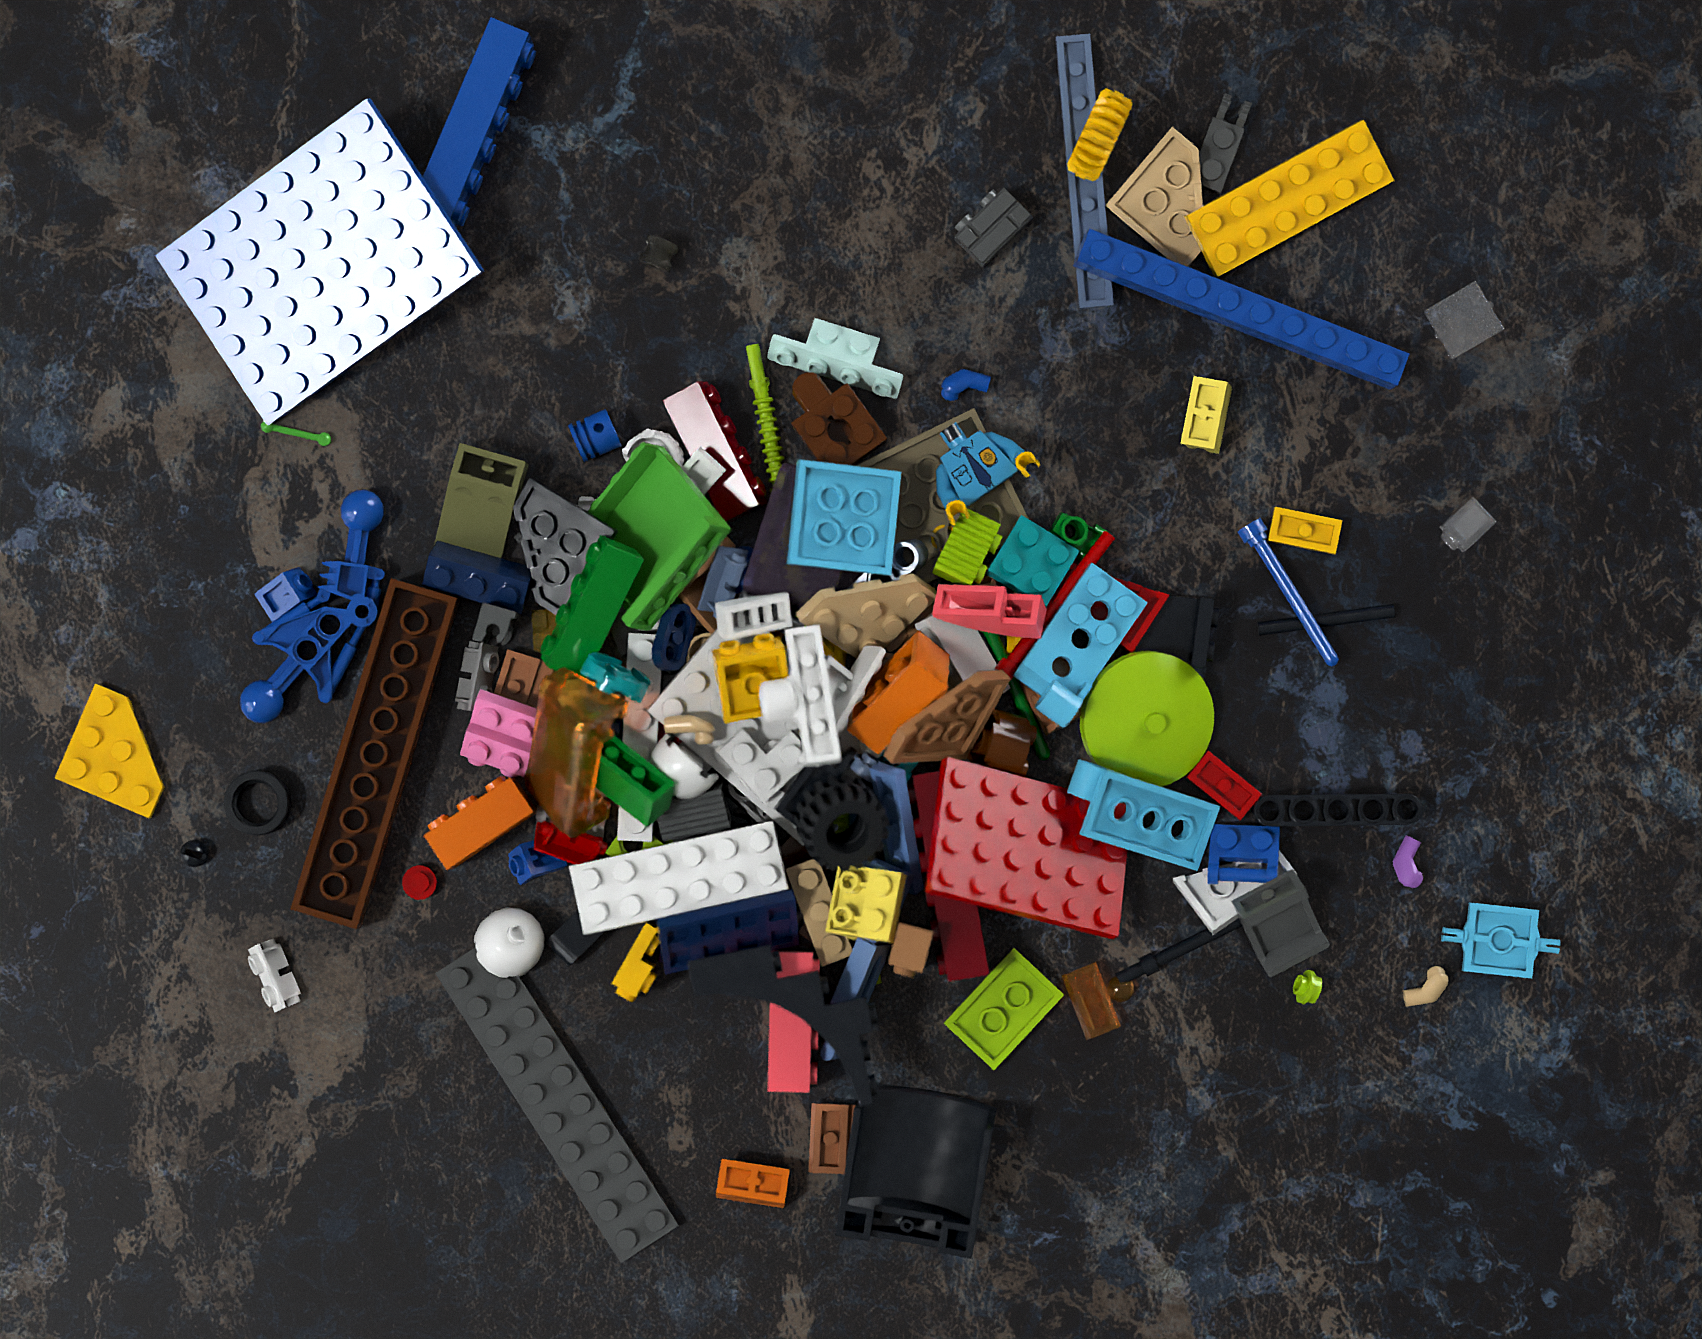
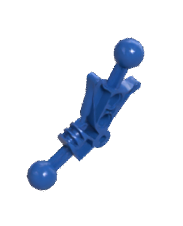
(263, 699)

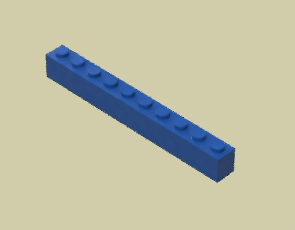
(1241, 309)

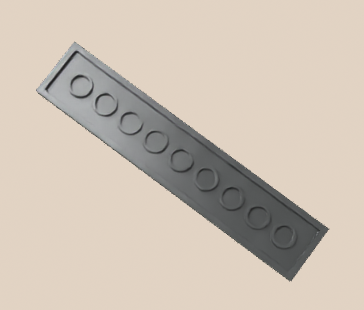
(560, 1105)

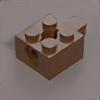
(835, 423)

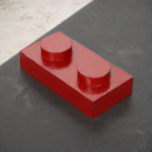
(1224, 785)

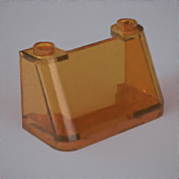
(567, 748)

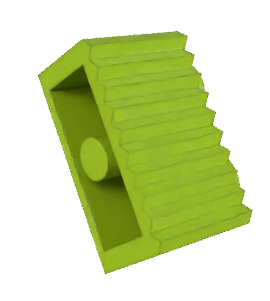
(967, 548)

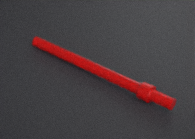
(1010, 664)

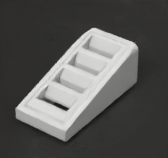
(737, 606)

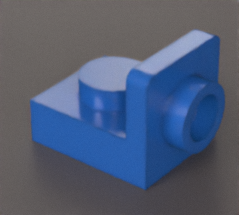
(285, 592)
(529, 863)

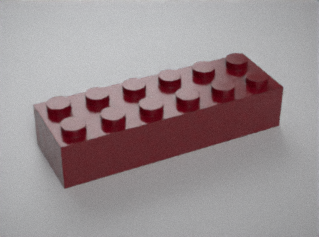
(956, 921)

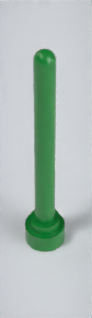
(1018, 696)

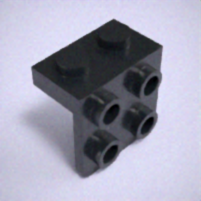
(1183, 630)

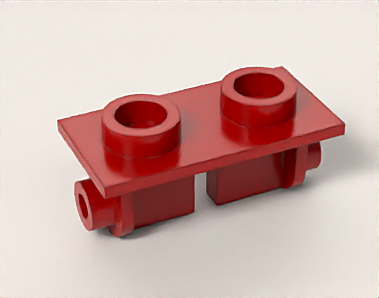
(561, 846)

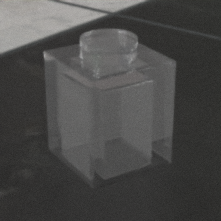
(1466, 525)

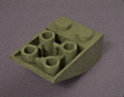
(481, 500)

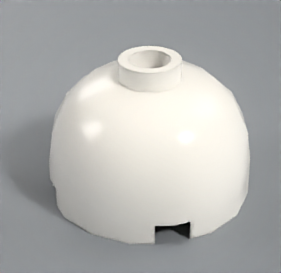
(682, 767)
(509, 942)

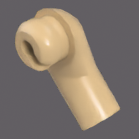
(690, 724)
(1430, 991)

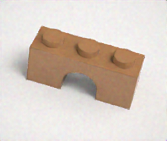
(909, 949)

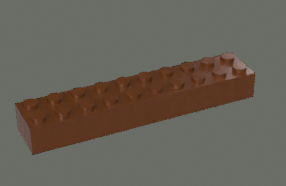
(375, 754)

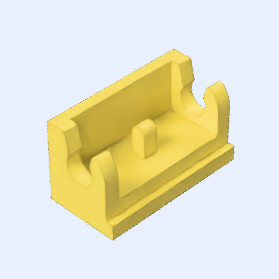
(1206, 414)

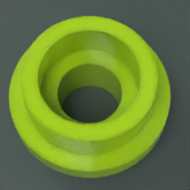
(1307, 987)

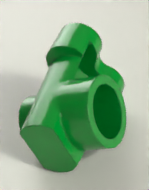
(1083, 534)

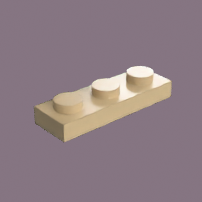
(814, 902)

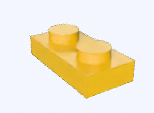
(1304, 530)

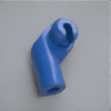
(961, 381)

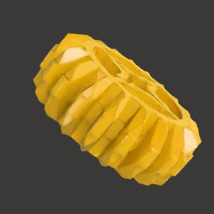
(1099, 134)

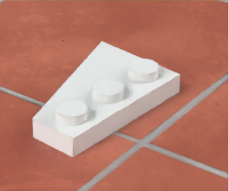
(1213, 901)

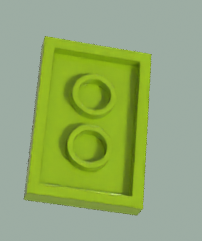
(1003, 1008)

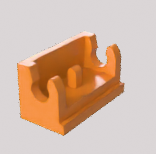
(752, 1183)

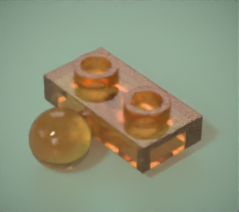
(1093, 999)

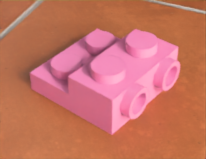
(499, 734)

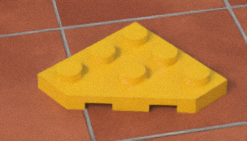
(112, 755)

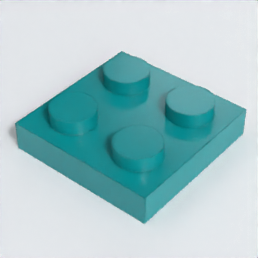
(1032, 560)

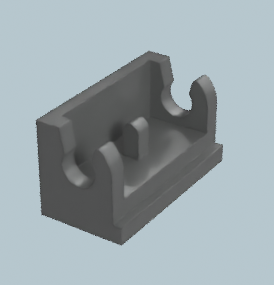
(496, 622)

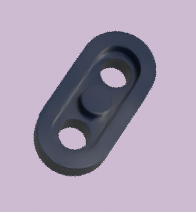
(673, 637)

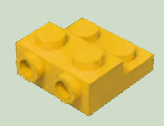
(742, 669)
(636, 971)

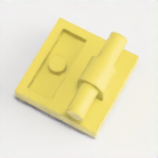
(866, 904)

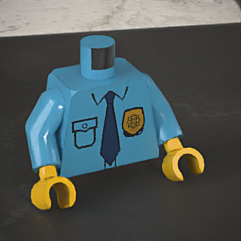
(976, 467)

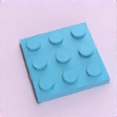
(844, 517)

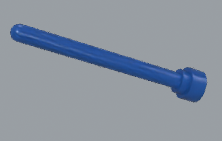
(1256, 537)

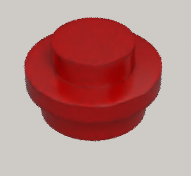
(419, 882)

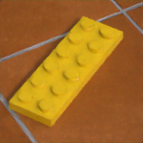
(1288, 198)

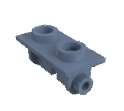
(723, 577)

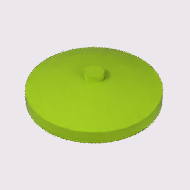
(1147, 717)

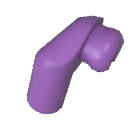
(1405, 865)

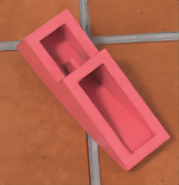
(991, 610)

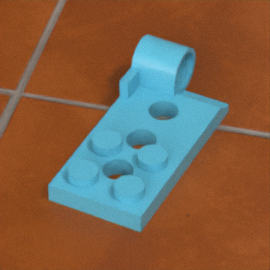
(1064, 695)
(1108, 788)

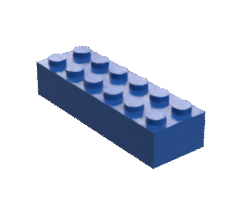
(477, 117)

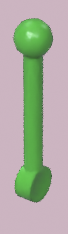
(323, 439)

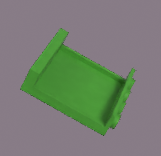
(668, 525)

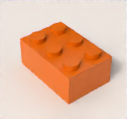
(900, 691)
(479, 821)

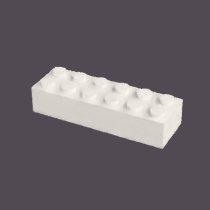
(679, 878)

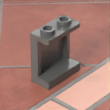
(1280, 923)

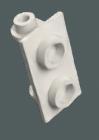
(276, 987)

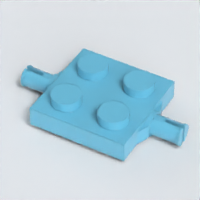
(1500, 940)

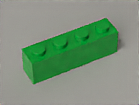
(592, 604)
(633, 782)

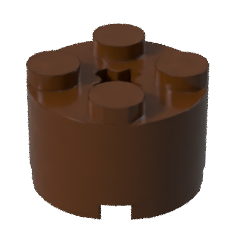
(1004, 743)

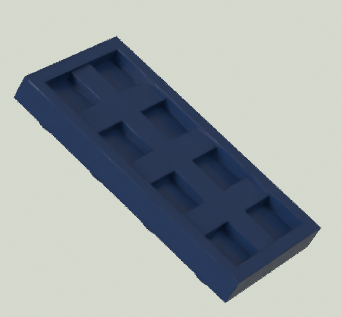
(728, 929)

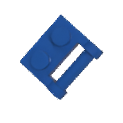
(1247, 845)

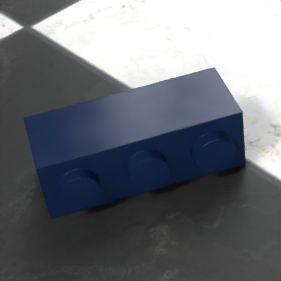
(478, 576)

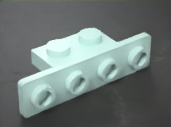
(838, 355)

